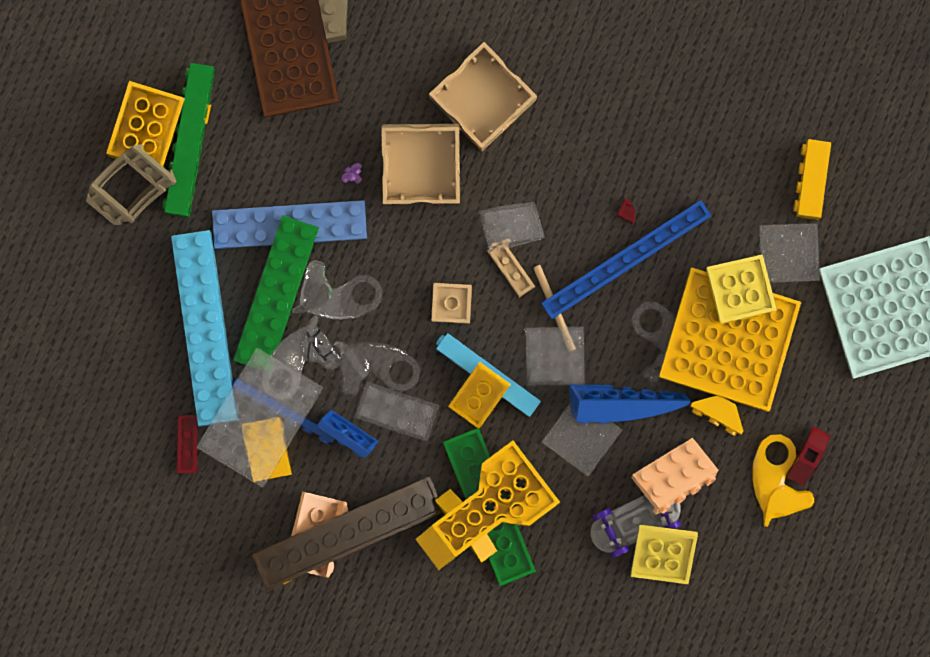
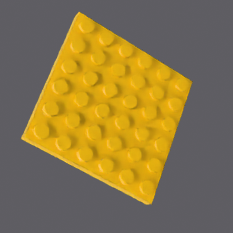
(731, 358)

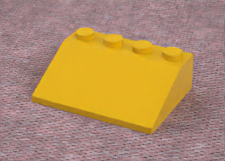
(145, 119)

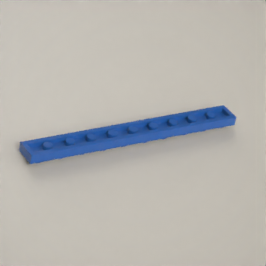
(626, 259)

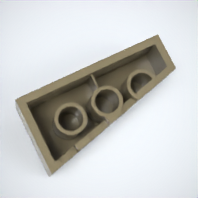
(334, 19)

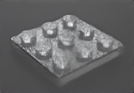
(790, 252)
(555, 356)
(581, 443)

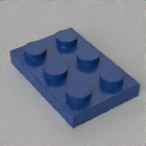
(347, 434)

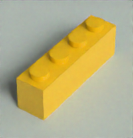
(813, 179)

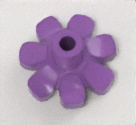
(352, 174)

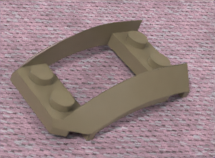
(148, 168)

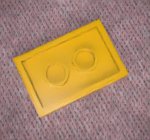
(479, 395)

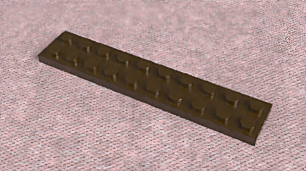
(347, 533)

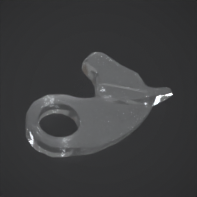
(321, 300)
(373, 357)

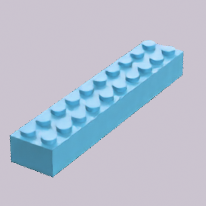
(203, 322)

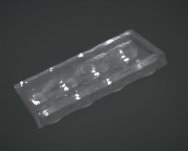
(396, 411)

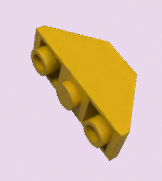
(719, 412)

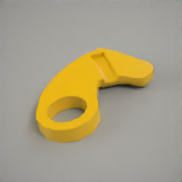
(769, 487)

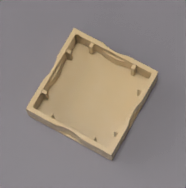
(483, 96)
(420, 163)

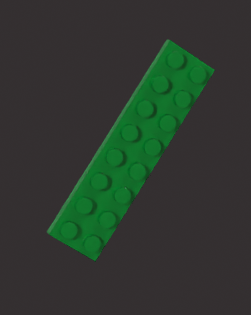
(277, 288)
(512, 557)

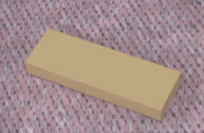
(512, 271)

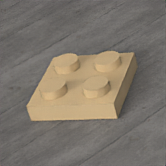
(451, 303)

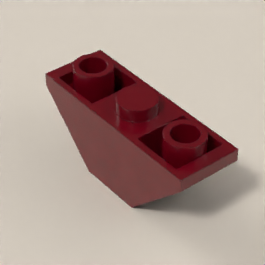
(808, 456)

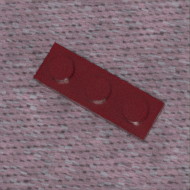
(187, 442)

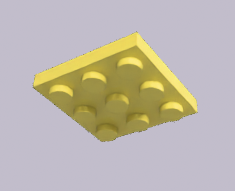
(741, 289)
(664, 554)

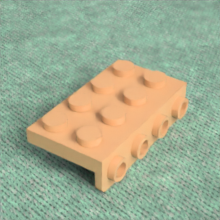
(675, 476)
(314, 511)

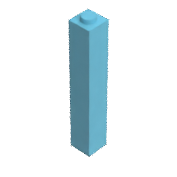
(468, 361)

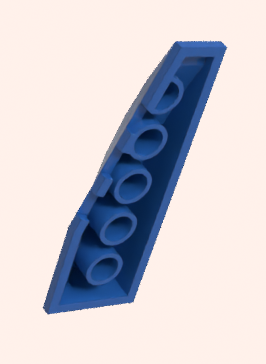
(607, 404)

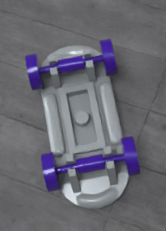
(619, 528)

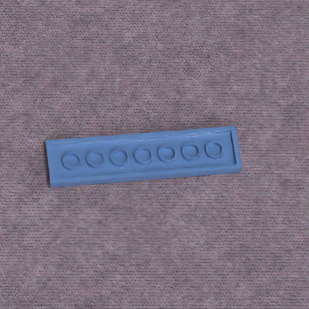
(259, 225)

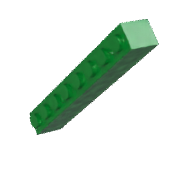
(189, 140)

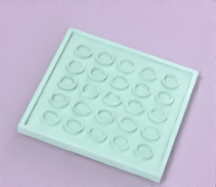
(882, 306)

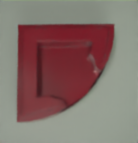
(627, 211)

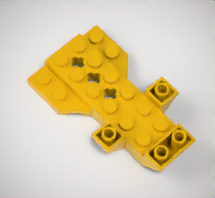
(469, 521)

